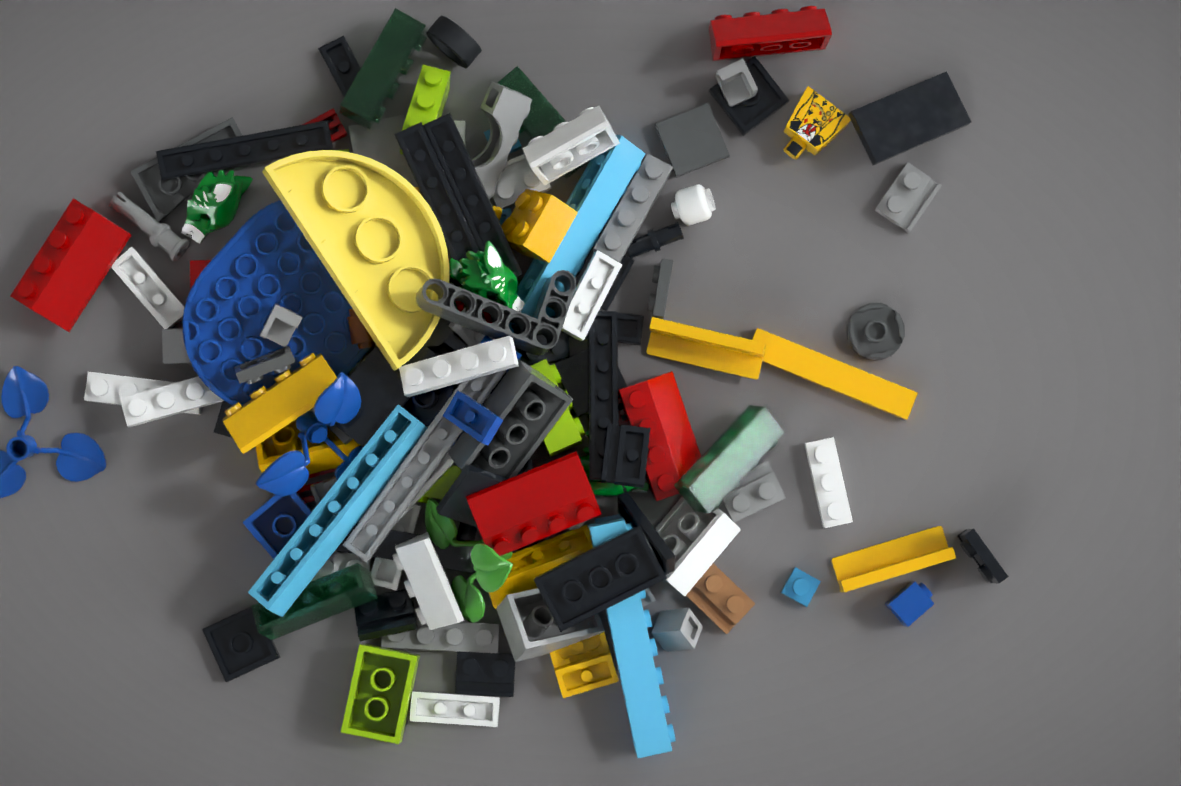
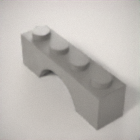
(505, 114)

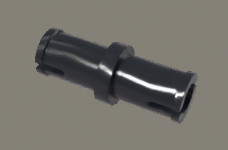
(655, 240)

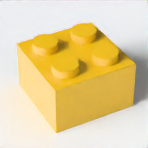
(538, 224)

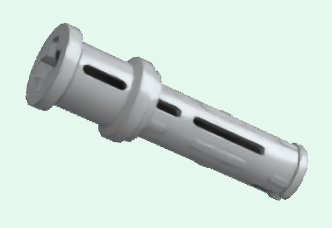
(159, 234)

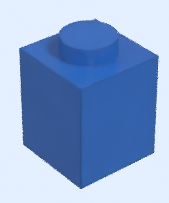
(910, 602)

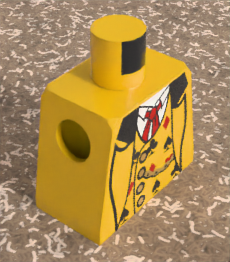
(813, 124)

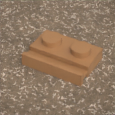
(720, 599)

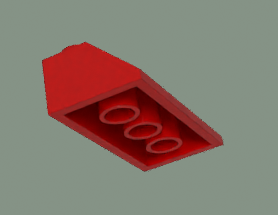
(769, 34)
(71, 265)
(672, 444)
(534, 504)

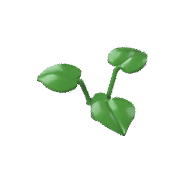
(489, 566)

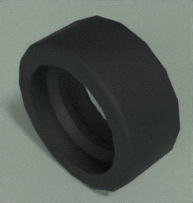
(453, 41)

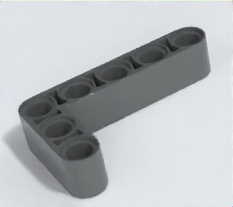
(503, 315)

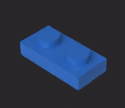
(473, 418)

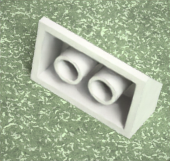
(570, 145)
(695, 541)
(427, 582)

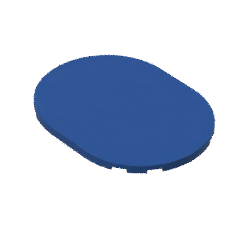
(236, 291)

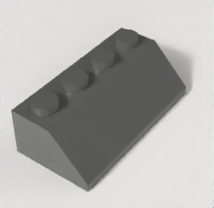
(529, 411)

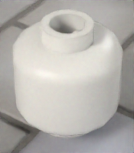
(693, 204)

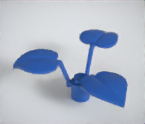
(335, 404)
(79, 453)

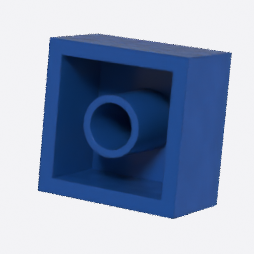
(277, 521)

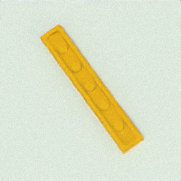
(836, 375)

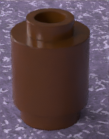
(358, 332)

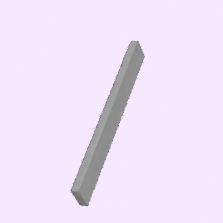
(414, 473)

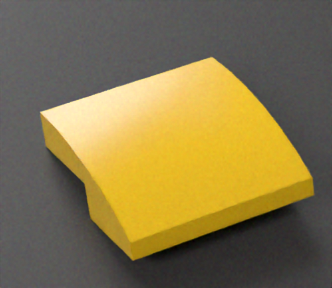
(584, 666)

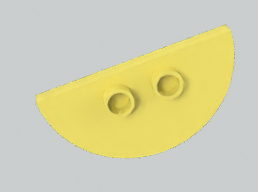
(371, 238)

